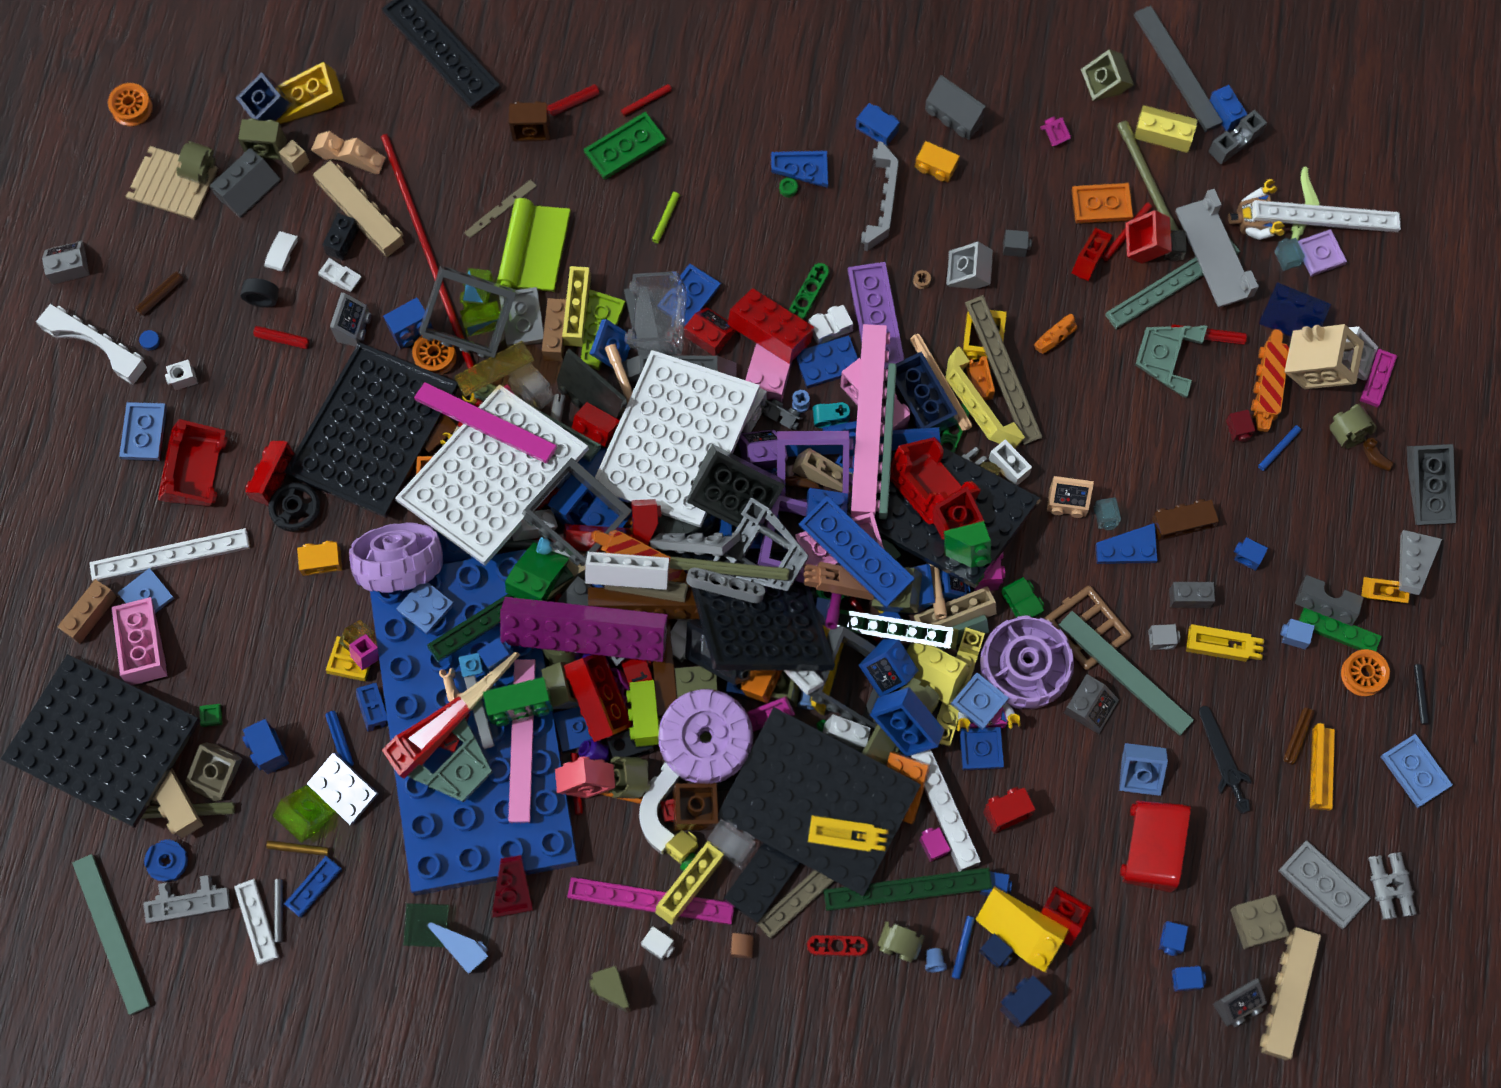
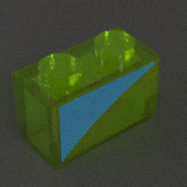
(473, 296)
(480, 318)

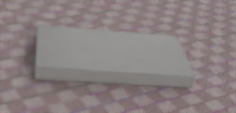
(1324, 884)

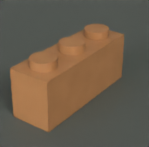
(553, 341)
(87, 611)

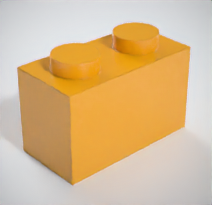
(936, 162)
(319, 558)
(1383, 590)

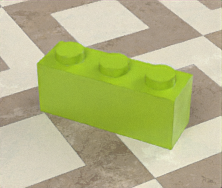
(643, 713)

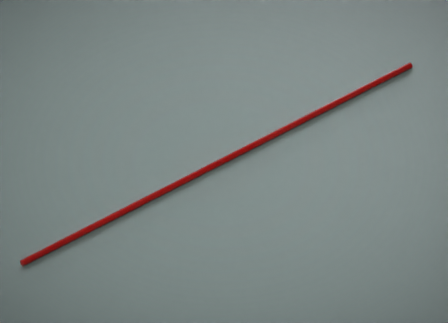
(428, 253)

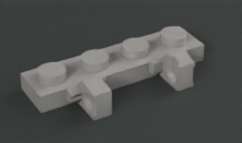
(171, 907)

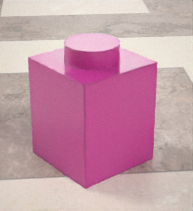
(364, 652)
(934, 844)

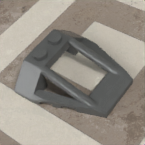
(749, 528)

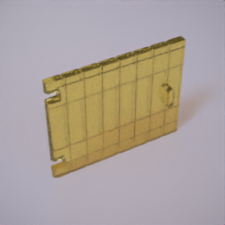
(493, 368)

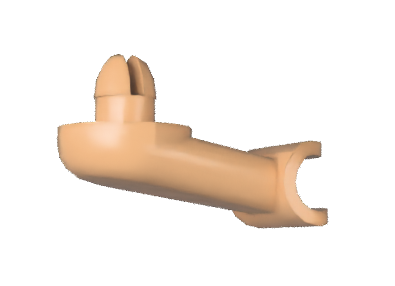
(450, 687)

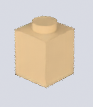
(294, 156)

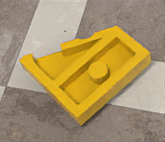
(343, 665)

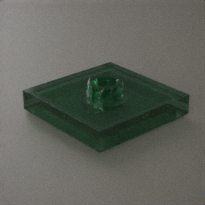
(416, 921)

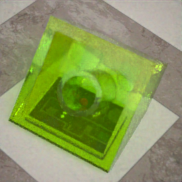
(303, 813)

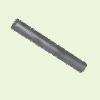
(278, 911)

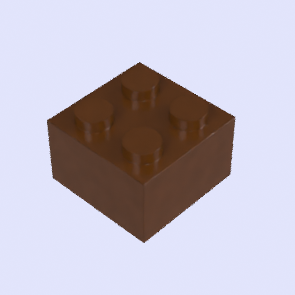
(529, 121)
(695, 806)

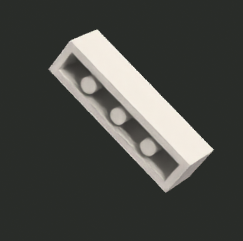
(626, 570)

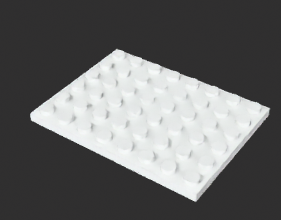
(670, 428)
(481, 486)

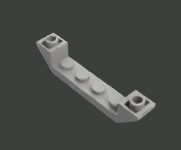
(887, 160)

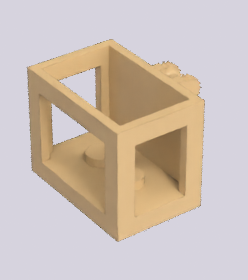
(1317, 356)

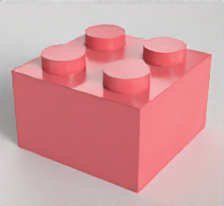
(585, 777)

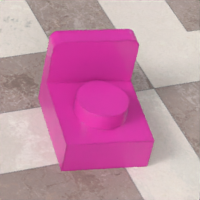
(1056, 130)

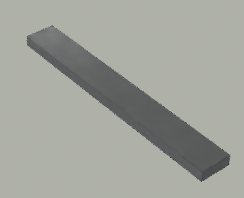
(1178, 68)

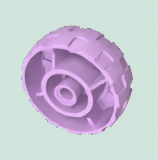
(396, 557)
(1033, 683)
(705, 713)

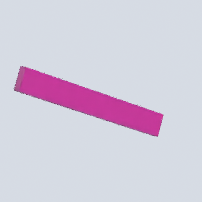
(486, 422)
(646, 900)

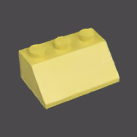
(1165, 128)
(938, 670)

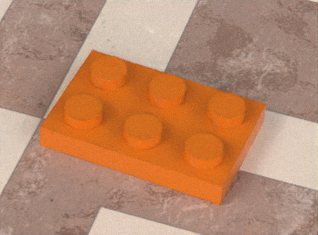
(1102, 203)
(914, 770)

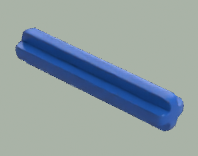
(338, 737)

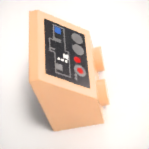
(1069, 496)

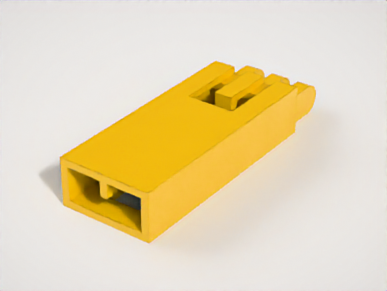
(1215, 643)
(839, 833)

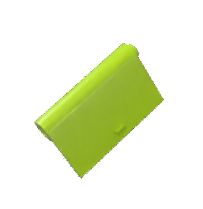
(533, 246)

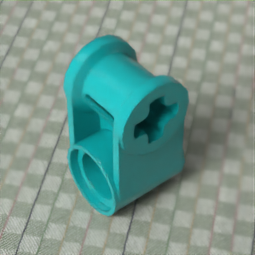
(829, 415)

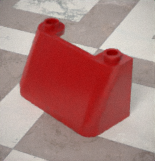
(191, 464)
(923, 477)
(1156, 845)

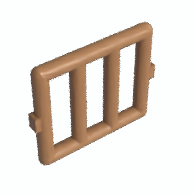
(1099, 605)

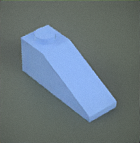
(463, 949)

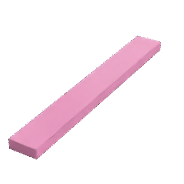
(521, 754)

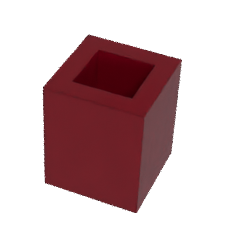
(1240, 426)

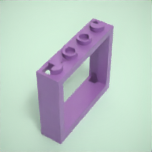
(816, 438)
(789, 505)

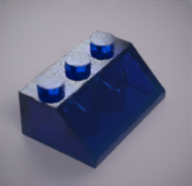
(1293, 310)

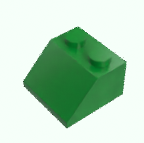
(968, 544)

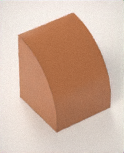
(742, 946)

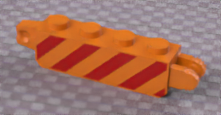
(1271, 381)
(620, 543)

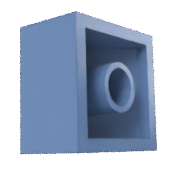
(1143, 769)

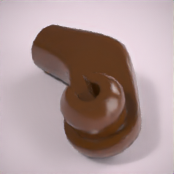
(1375, 456)
(800, 482)

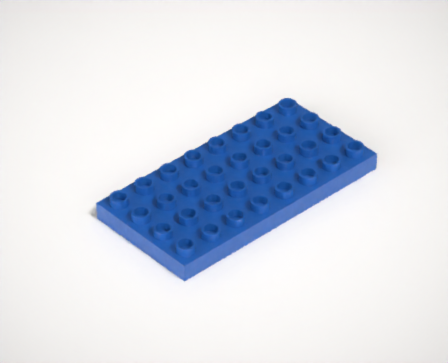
(446, 839)

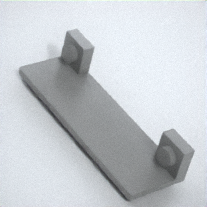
(1215, 251)

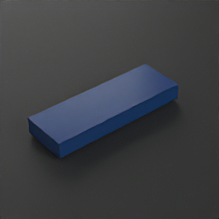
(313, 886)

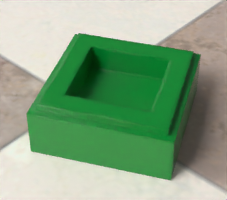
(210, 715)

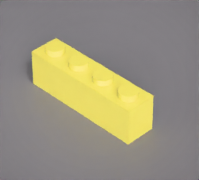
(576, 306)
(689, 883)

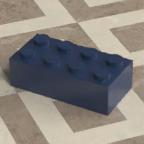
(923, 394)

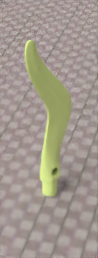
(1310, 199)

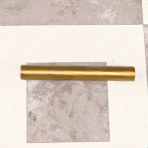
(297, 848)

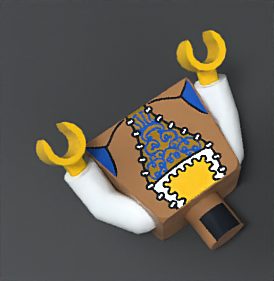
(1244, 215)

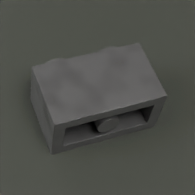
(1191, 594)

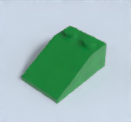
(535, 574)

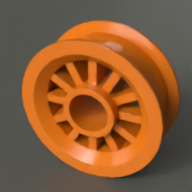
(134, 113)
(420, 351)
(1358, 688)

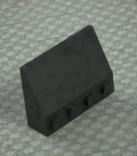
(586, 385)
(728, 483)

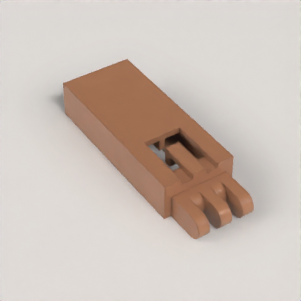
(816, 577)

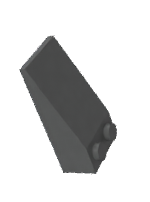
(1432, 483)

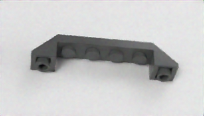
(634, 366)

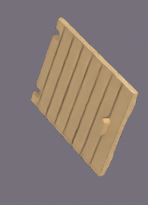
(160, 187)

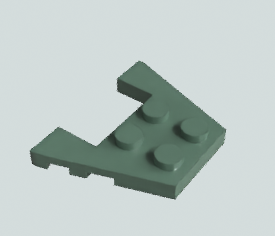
(1160, 352)
(461, 772)

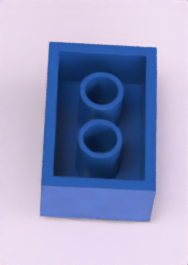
(907, 722)

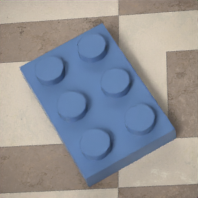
(143, 431)
(1416, 770)

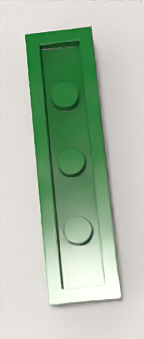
(1343, 633)

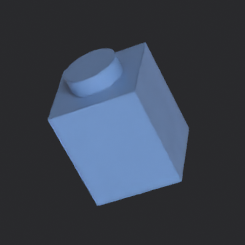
(1297, 633)

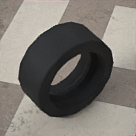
(259, 292)

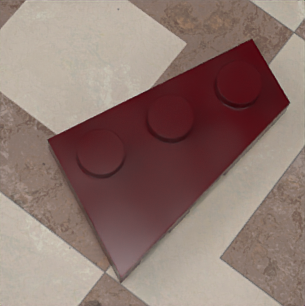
(511, 889)

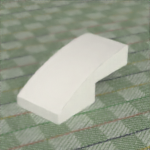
(280, 251)
(339, 276)

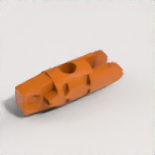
(1056, 334)

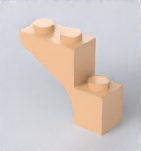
(350, 151)

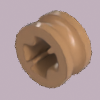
(919, 274)

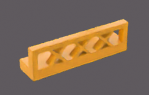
(1322, 768)

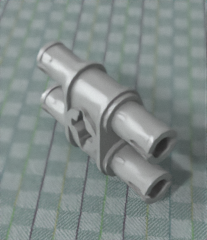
(1385, 894)

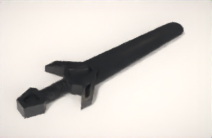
(1226, 765)

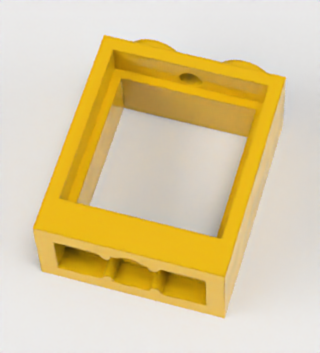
(976, 352)

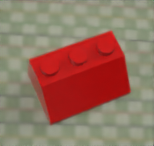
(269, 472)

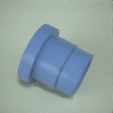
(935, 960)

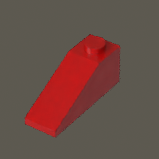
(1091, 254)
(645, 519)

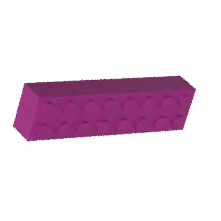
(583, 629)

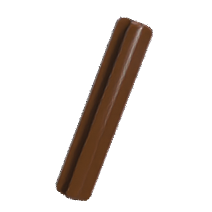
(159, 293)
(1298, 736)

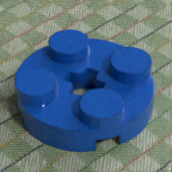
(161, 850)

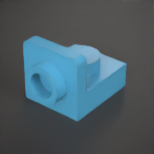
(470, 665)

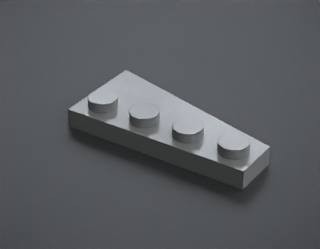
(715, 544)
(1416, 558)

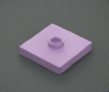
(1321, 253)

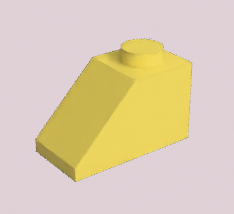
(681, 846)

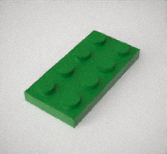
(624, 145)

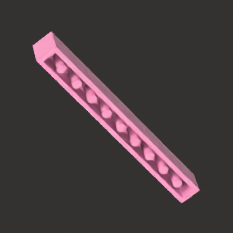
(869, 420)

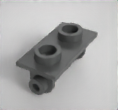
(776, 410)

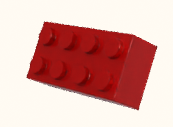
(770, 325)
(598, 696)

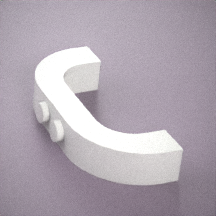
(659, 790)

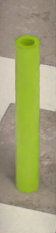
(665, 218)

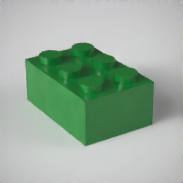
(518, 701)

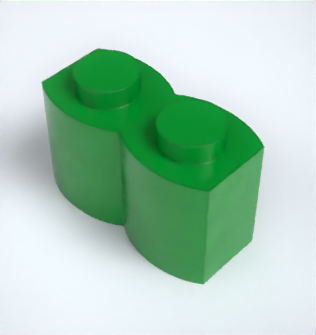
(1021, 598)

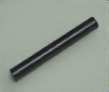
(1424, 720)

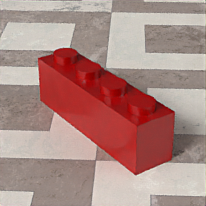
(580, 535)

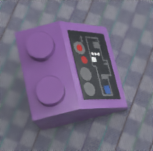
(760, 448)

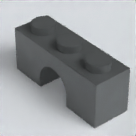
(1231, 143)
(1313, 597)

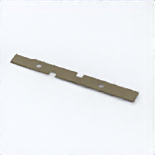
(509, 201)

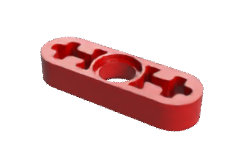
(821, 951)

